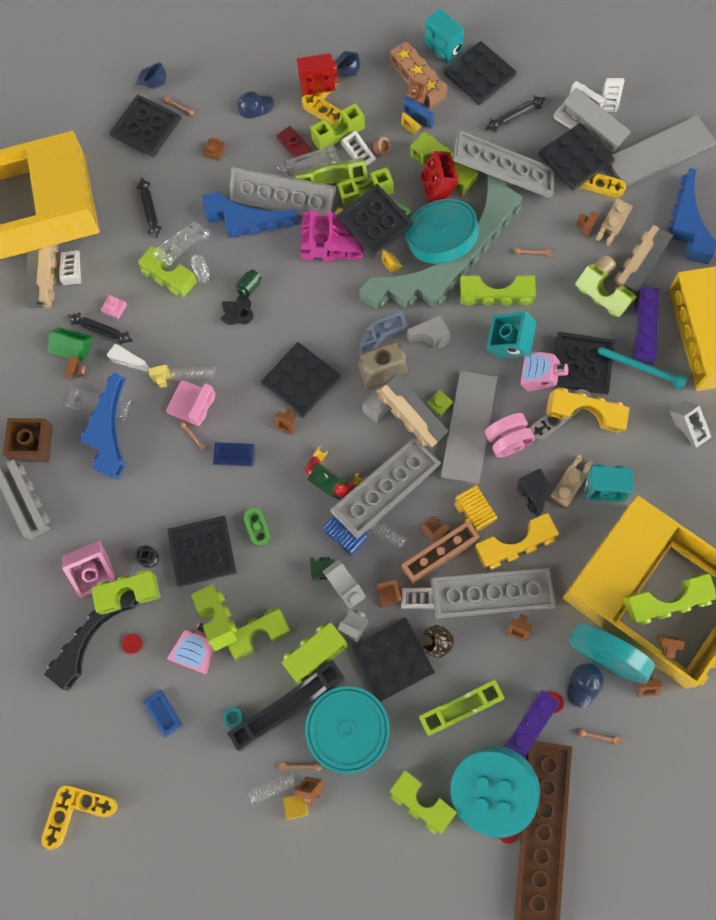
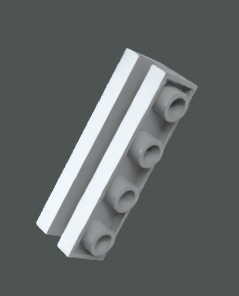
(598, 122)
(22, 501)

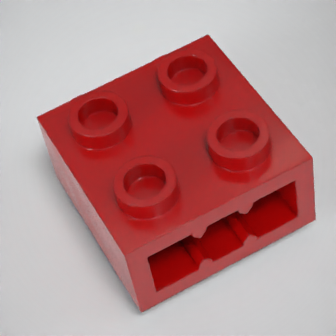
(317, 74)
(439, 176)

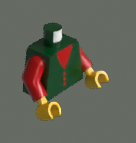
(328, 480)

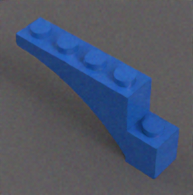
(245, 220)
(688, 225)
(102, 431)

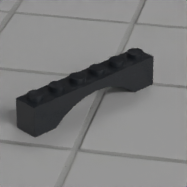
(68, 665)
(287, 706)

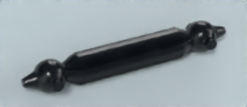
(515, 113)
(149, 207)
(99, 328)

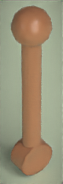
(168, 100)
(547, 252)
(183, 424)
(616, 740)
(283, 766)

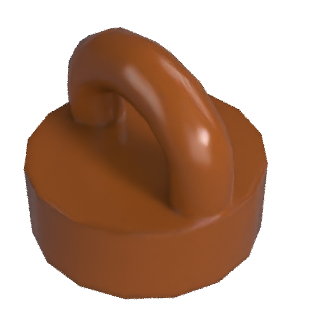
(381, 146)

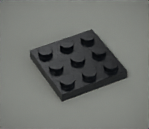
(480, 72)
(145, 125)
(576, 156)
(375, 220)
(585, 365)
(300, 379)
(201, 551)
(393, 659)

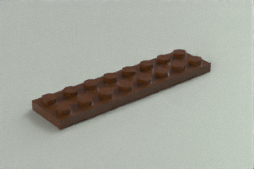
(545, 837)

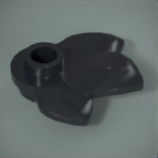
(235, 311)

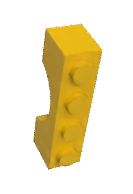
(609, 415)
(493, 552)

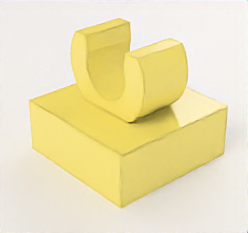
(160, 374)

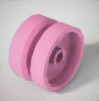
(509, 435)

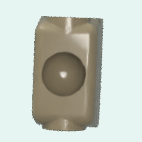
(381, 363)

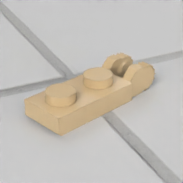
(614, 220)
(570, 483)

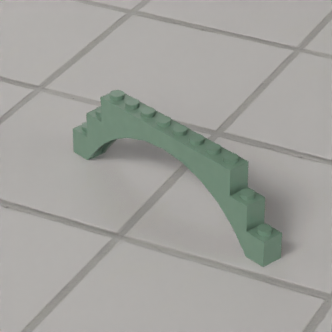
(436, 281)

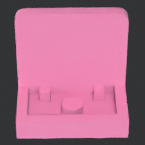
(191, 402)

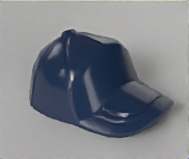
(348, 64)
(152, 76)
(254, 105)
(584, 685)

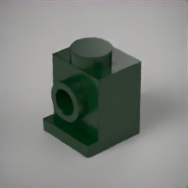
(319, 566)

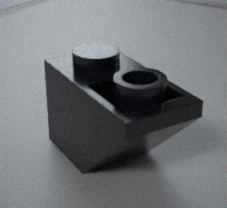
(535, 490)

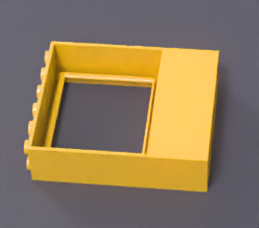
(59, 192)
(695, 310)
(624, 566)

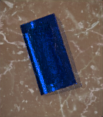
(234, 454)

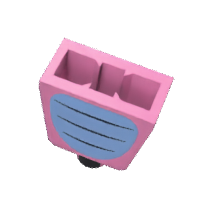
(541, 371)
(193, 650)

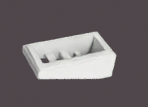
(612, 94)
(354, 136)
(74, 278)
(122, 356)
(422, 591)

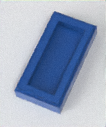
(418, 112)
(163, 713)

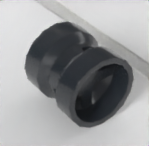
(151, 556)

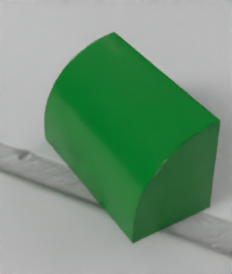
(69, 343)

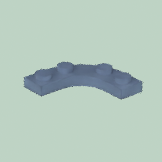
(381, 330)

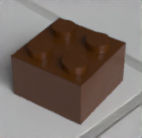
(28, 439)

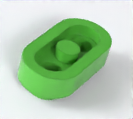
(257, 528)

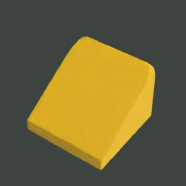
(410, 124)
(391, 261)
(295, 807)

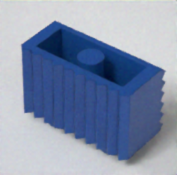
(343, 536)

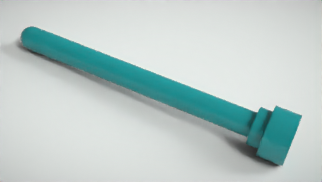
(678, 380)

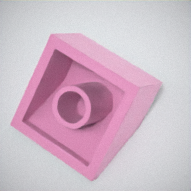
(88, 568)

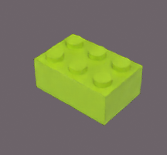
(314, 652)

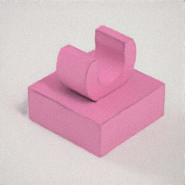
(113, 307)

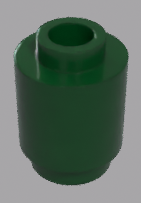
(248, 283)

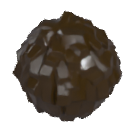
(439, 642)

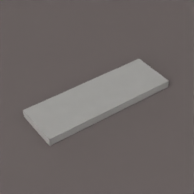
(661, 151)
(503, 164)
(279, 192)
(467, 428)
(385, 488)
(492, 593)

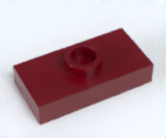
(293, 142)

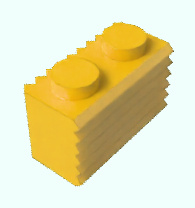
(475, 508)

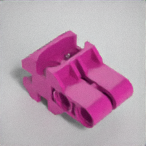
(334, 239)

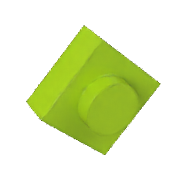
(439, 403)

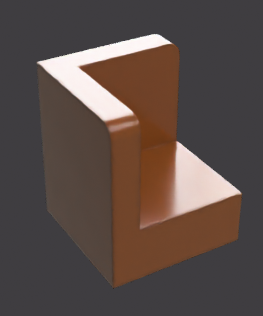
(434, 529)
(389, 593)

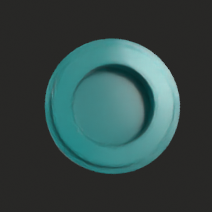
(233, 717)

